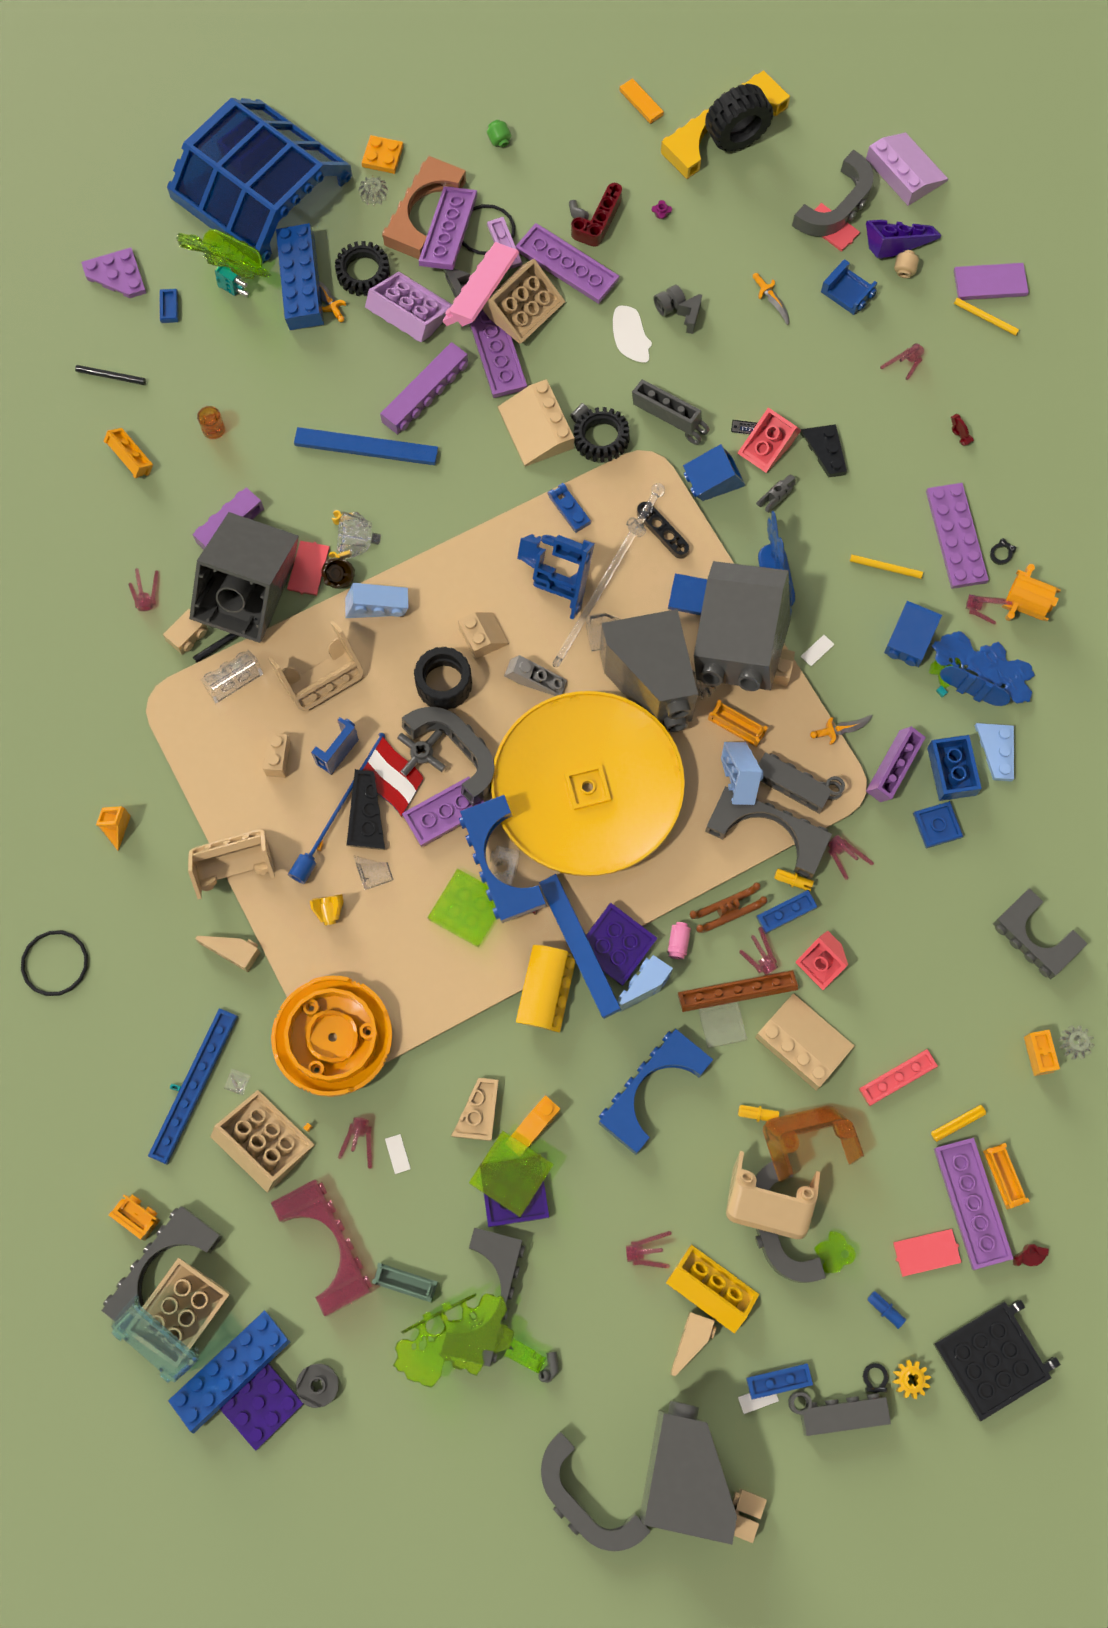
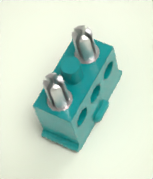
(230, 281)

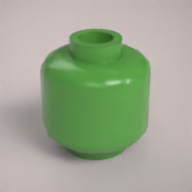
(499, 133)

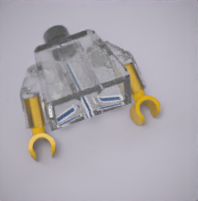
(353, 535)

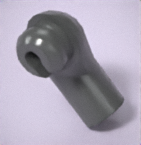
(577, 212)
(551, 1369)

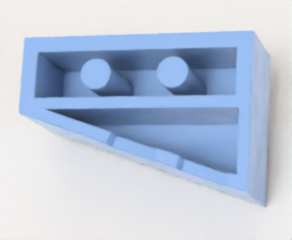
(375, 601)
(743, 772)

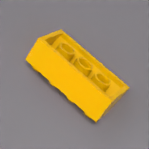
(713, 1289)

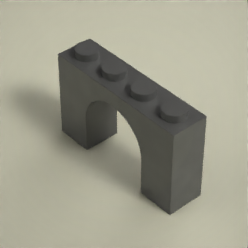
(1048, 960)

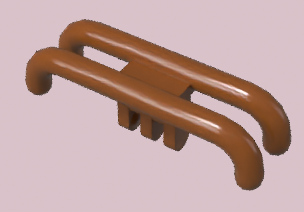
(728, 909)

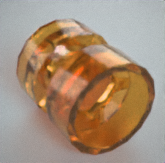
(211, 422)

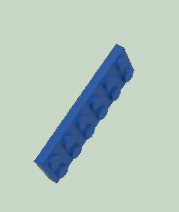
(229, 1371)

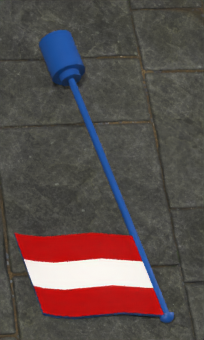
(390, 785)

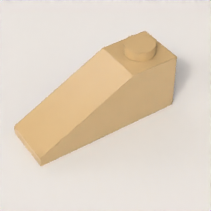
(232, 949)
(694, 1338)

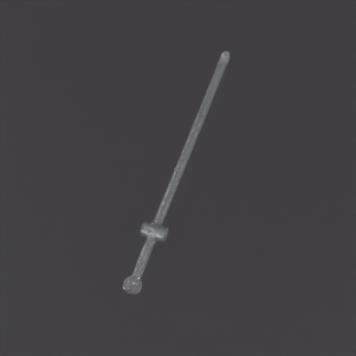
(635, 527)

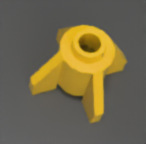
(327, 908)

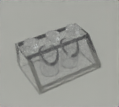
(232, 676)

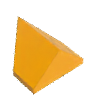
(113, 823)

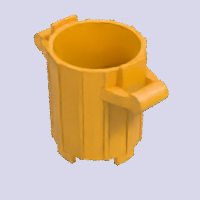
(1030, 596)

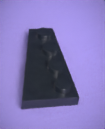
(364, 819)

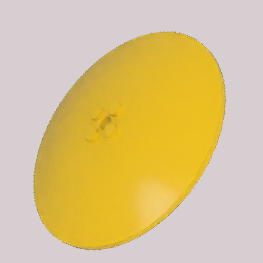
(596, 742)

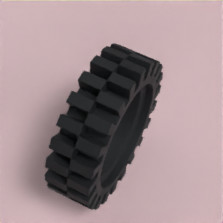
(352, 253)
(613, 449)

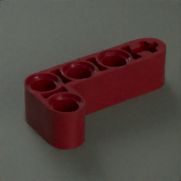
(593, 231)

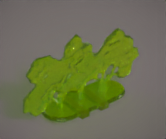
(226, 251)
(459, 1342)

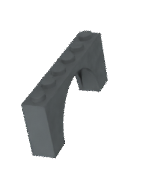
(808, 839)
(181, 1230)
(503, 1254)

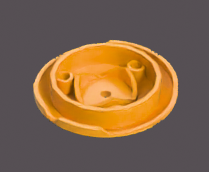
(340, 1008)

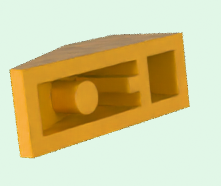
(536, 1121)

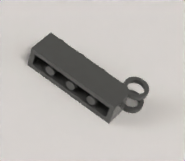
(670, 410)
(798, 785)
(841, 1416)

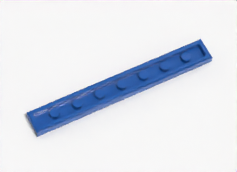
(366, 446)
(580, 946)
(192, 1086)

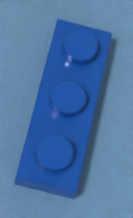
(786, 912)
(779, 1381)

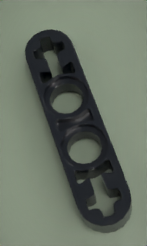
(663, 529)

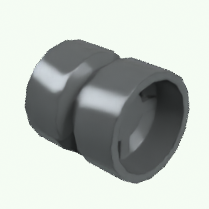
(668, 300)

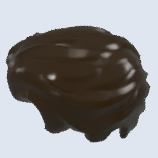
(338, 573)

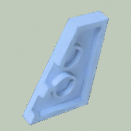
(999, 749)

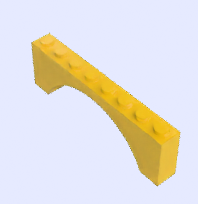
(683, 146)

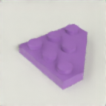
(116, 272)

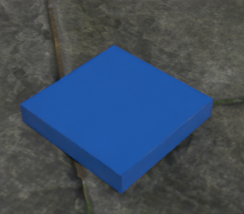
(687, 594)
(938, 825)

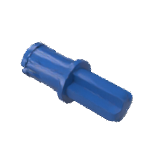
(886, 1309)

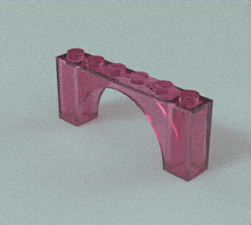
(349, 1281)

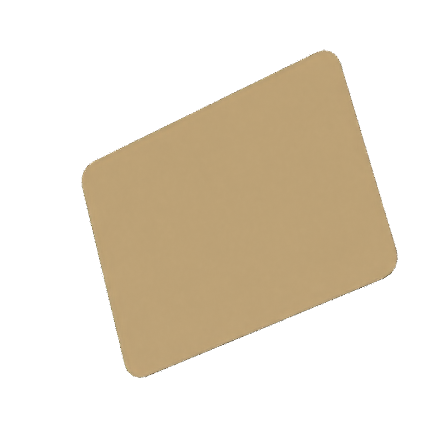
(383, 933)

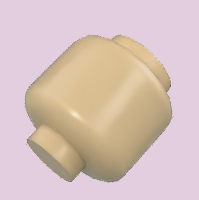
(906, 264)

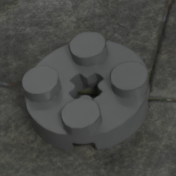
(306, 1390)

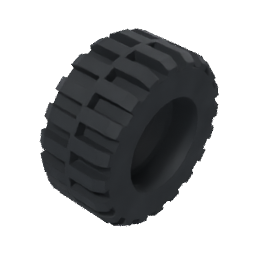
(739, 117)

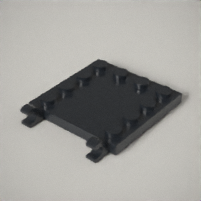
(993, 1360)

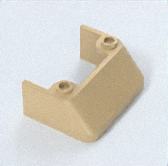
(325, 678)
(229, 858)
(769, 1209)

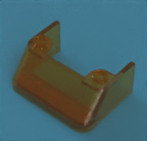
(783, 1139)

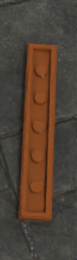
(737, 991)

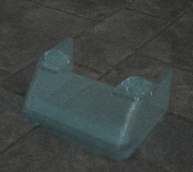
(153, 1341)

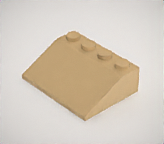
(523, 301)
(536, 423)
(804, 1041)
(261, 1140)
(186, 1302)

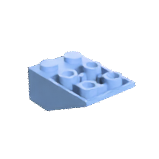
(646, 984)

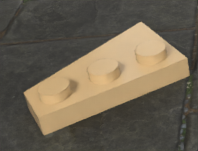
(479, 1113)

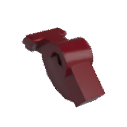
(960, 428)
(1030, 1255)

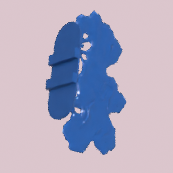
(774, 555)
(989, 664)

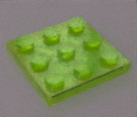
(464, 908)
(511, 1173)

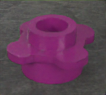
(661, 214)

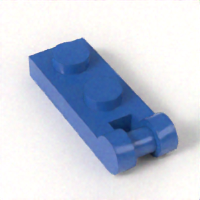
(569, 508)

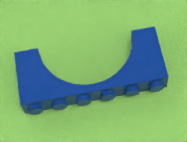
(480, 823)
(674, 1053)

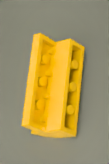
(546, 988)

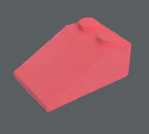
(769, 440)

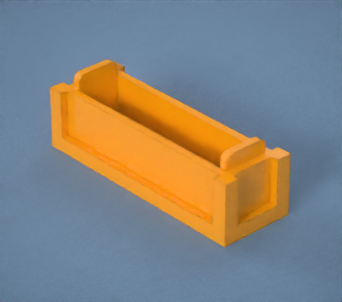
(128, 452)
(737, 724)
(1005, 1176)

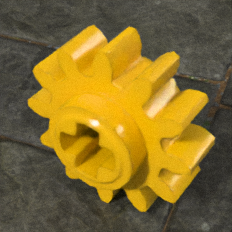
(919, 1380)

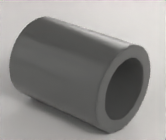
(582, 408)

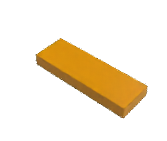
(641, 101)

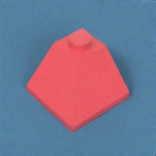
(823, 960)

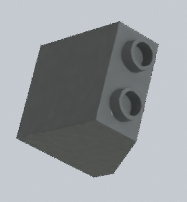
(242, 576)
(742, 626)
(651, 665)
(685, 1479)

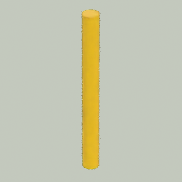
(982, 314)
(886, 566)

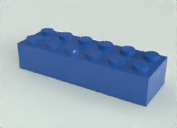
(299, 276)

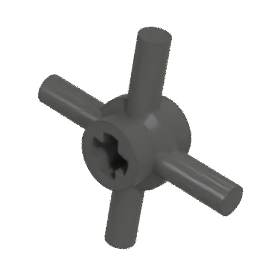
(421, 758)

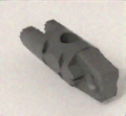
(777, 493)

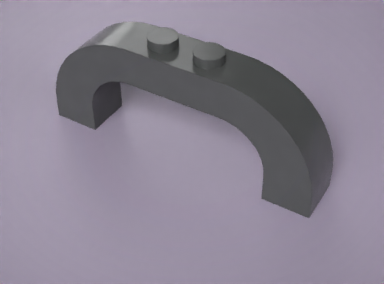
(828, 223)
(433, 718)
(769, 1242)
(614, 1539)

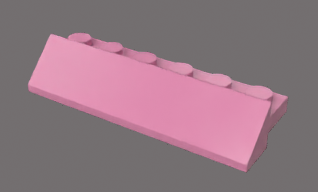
(481, 285)

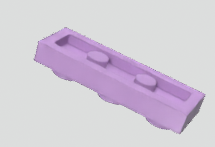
(501, 235)

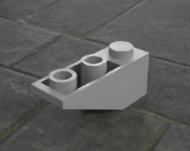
(534, 676)

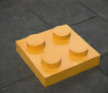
(382, 154)

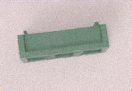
(405, 1282)

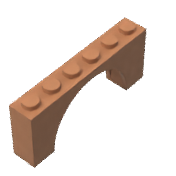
(432, 178)

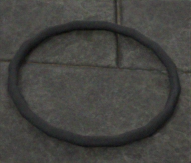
(499, 209)
(67, 989)

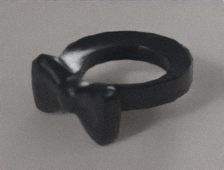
(1002, 543)
(870, 1388)

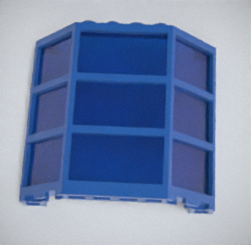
(250, 171)

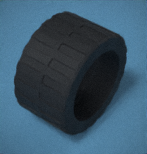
(443, 657)

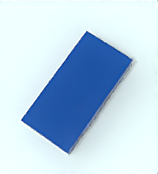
(168, 305)

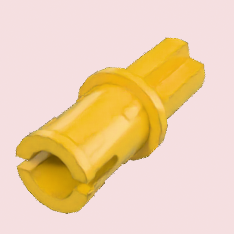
(793, 879)
(757, 1113)

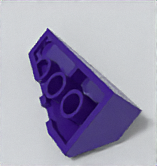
(892, 239)

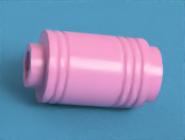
(679, 940)

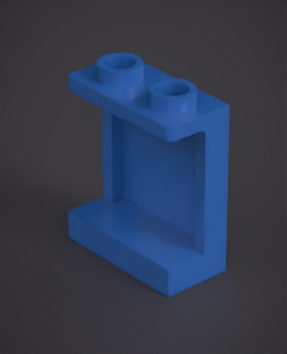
(848, 288)
(339, 749)

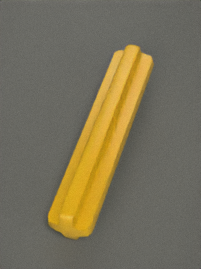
(958, 1123)

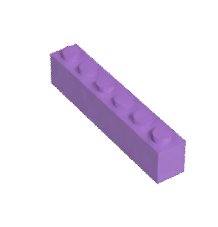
(424, 388)

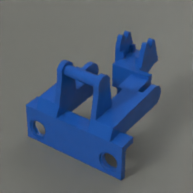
(546, 576)

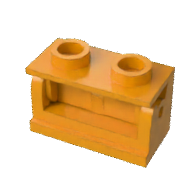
(1041, 1052)
(135, 1217)

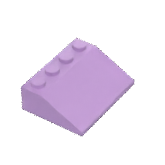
(905, 167)
(407, 306)

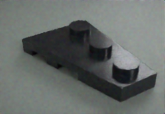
(827, 448)

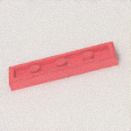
(898, 1077)

